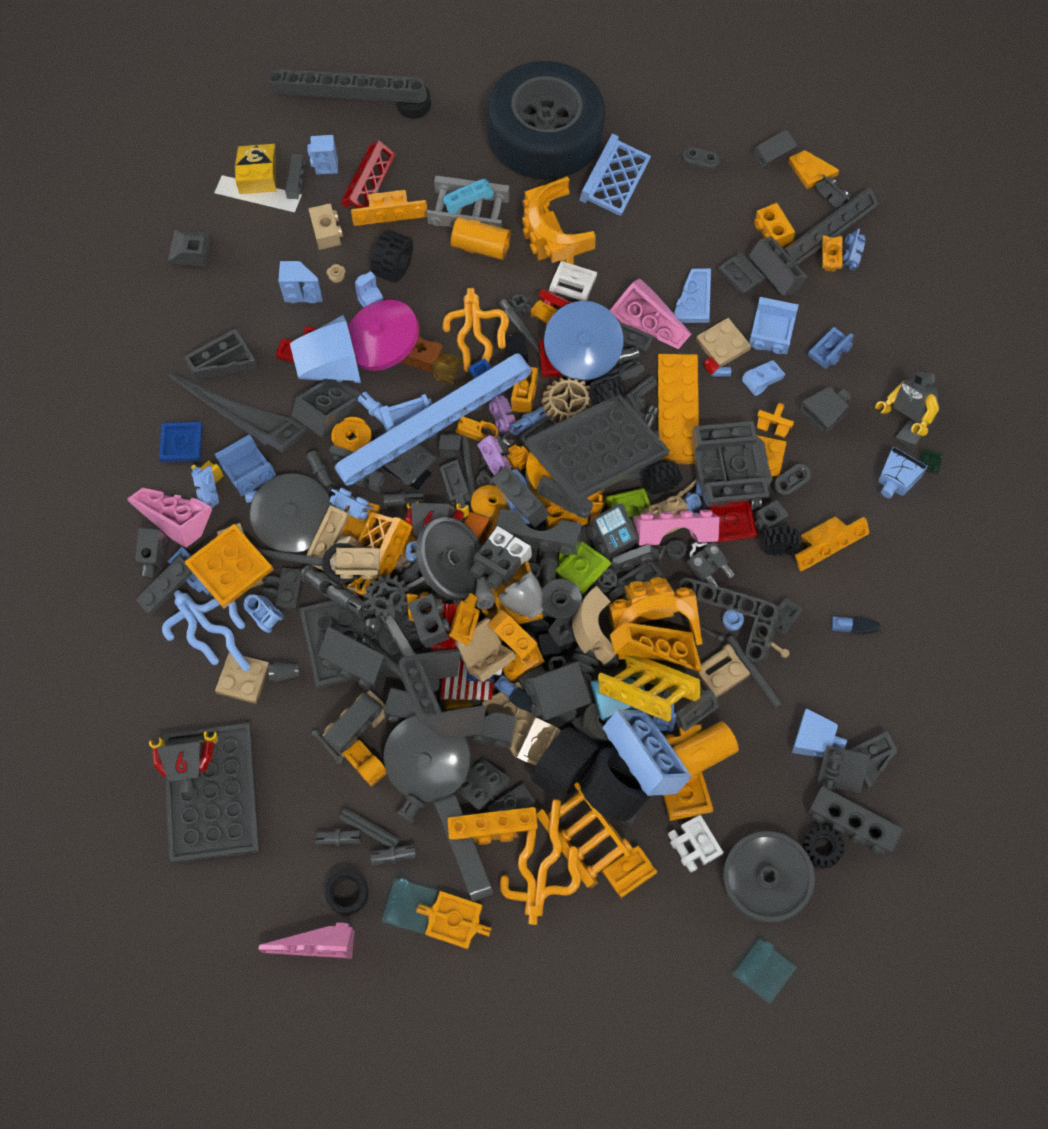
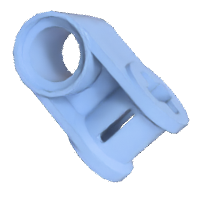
(265, 614)

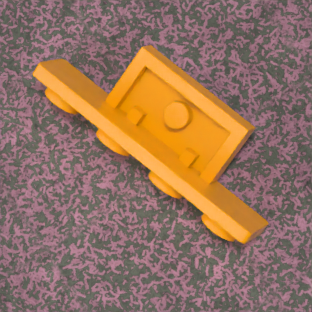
(388, 208)
(829, 539)
(493, 825)

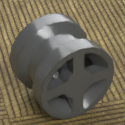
(608, 577)

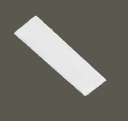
(228, 187)

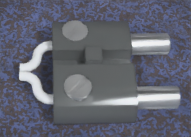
(708, 562)

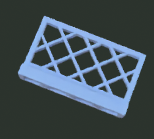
(602, 166)

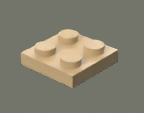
(723, 342)
(242, 684)

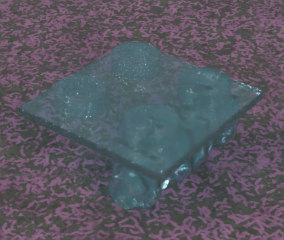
(403, 905)
(764, 971)

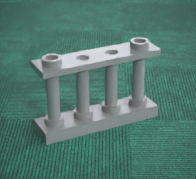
(446, 185)

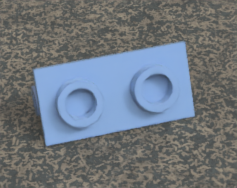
(205, 480)
(357, 505)

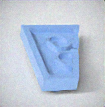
(695, 298)

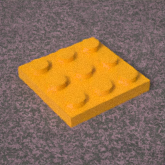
(228, 566)

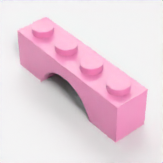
(652, 528)

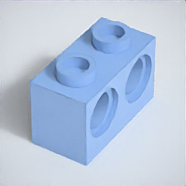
(323, 154)

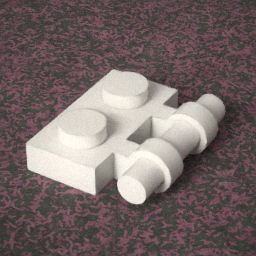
(700, 838)

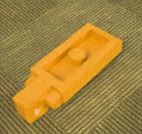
(465, 620)

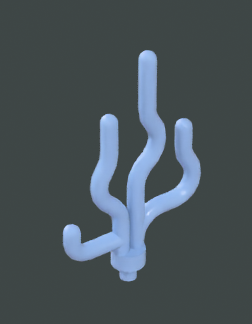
(194, 611)

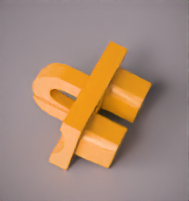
(831, 253)
(765, 419)

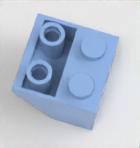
(298, 283)

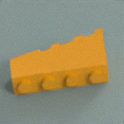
(656, 644)

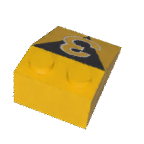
(256, 169)

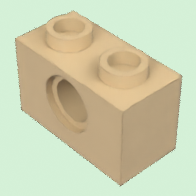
(325, 216)

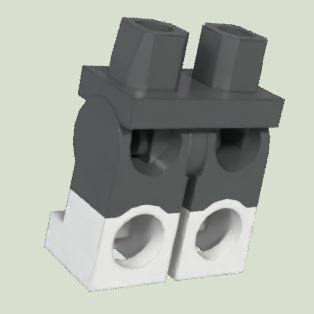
(500, 558)

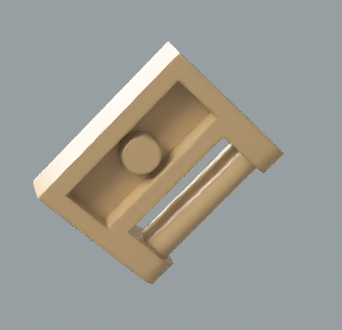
(726, 676)

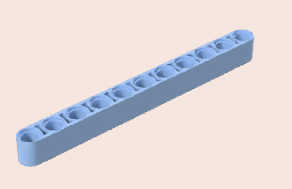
(432, 419)

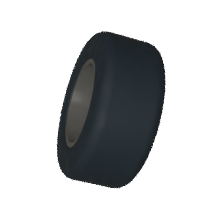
(549, 90)

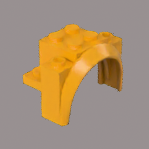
(543, 227)
(654, 601)

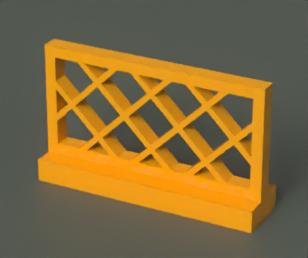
(390, 550)

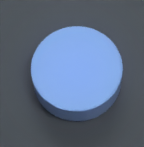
(732, 620)

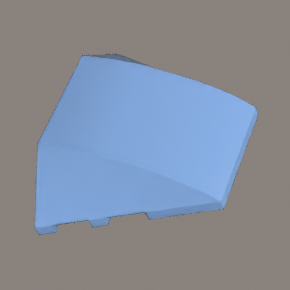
(326, 353)

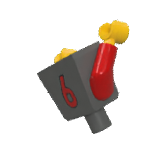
(423, 513)
(183, 759)

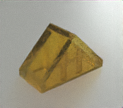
(446, 368)

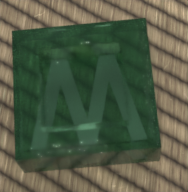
(932, 460)

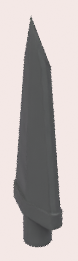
(515, 318)

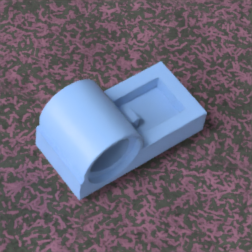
(366, 289)
(762, 376)

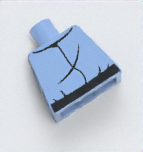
(900, 473)

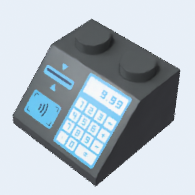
(612, 532)

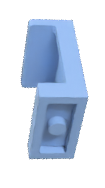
(773, 325)
(399, 413)

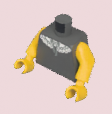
(914, 399)

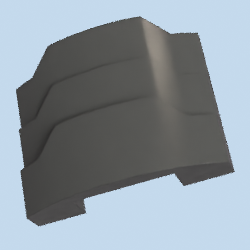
(730, 463)

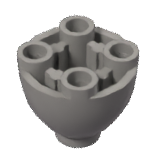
(524, 597)

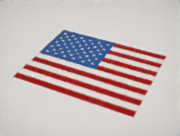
(470, 687)

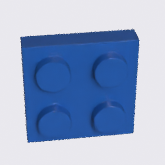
(181, 442)

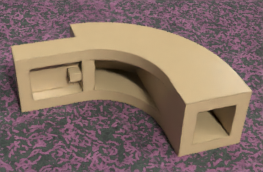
(587, 629)

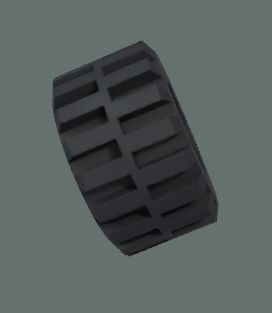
(391, 256)

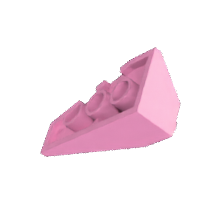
(648, 313)
(176, 517)
(323, 942)

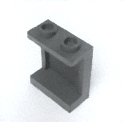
(557, 691)
(691, 712)

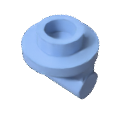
(693, 502)

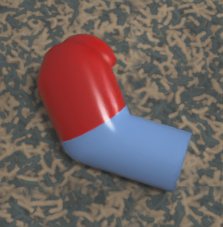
(715, 370)

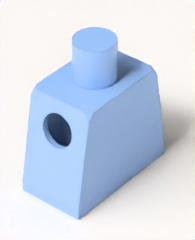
(815, 734)

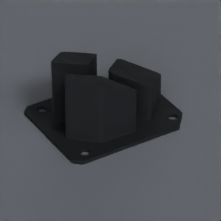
(546, 644)

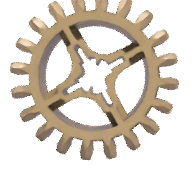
(554, 402)

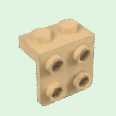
(485, 652)

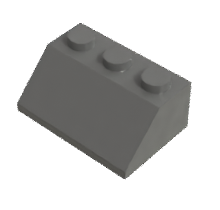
(352, 660)

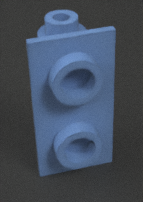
(854, 244)

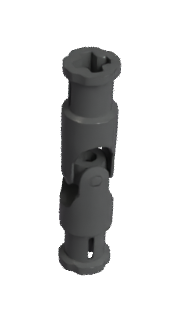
(344, 597)

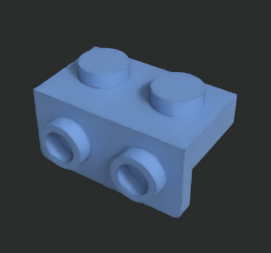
(830, 348)

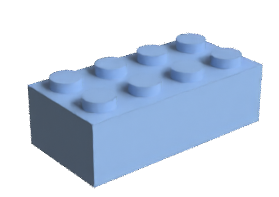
(646, 752)

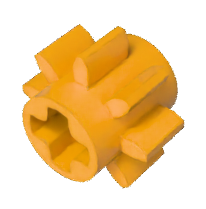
(517, 457)

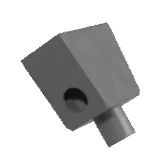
(825, 409)
(151, 551)

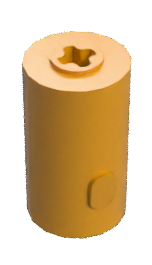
(480, 238)
(707, 748)

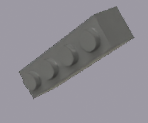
(295, 174)

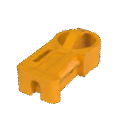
(543, 311)
(472, 429)

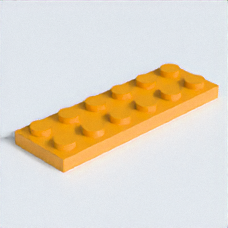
(678, 405)

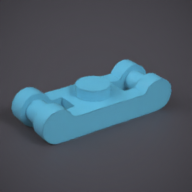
(467, 195)

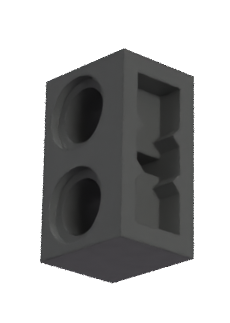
(426, 622)

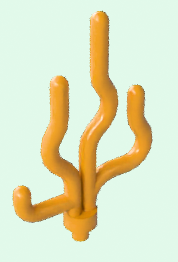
(472, 316)
(537, 894)

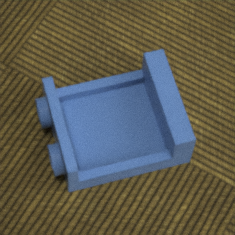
(245, 465)

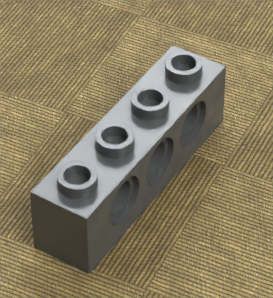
(888, 832)

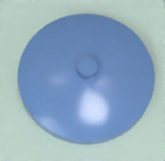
(583, 340)

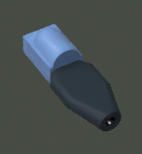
(855, 624)
(515, 695)

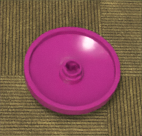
(383, 334)

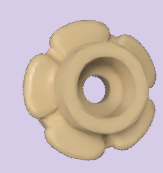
(336, 277)

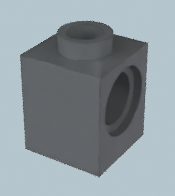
(773, 510)

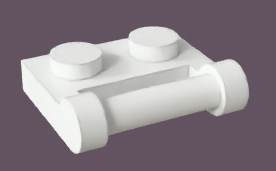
(573, 276)

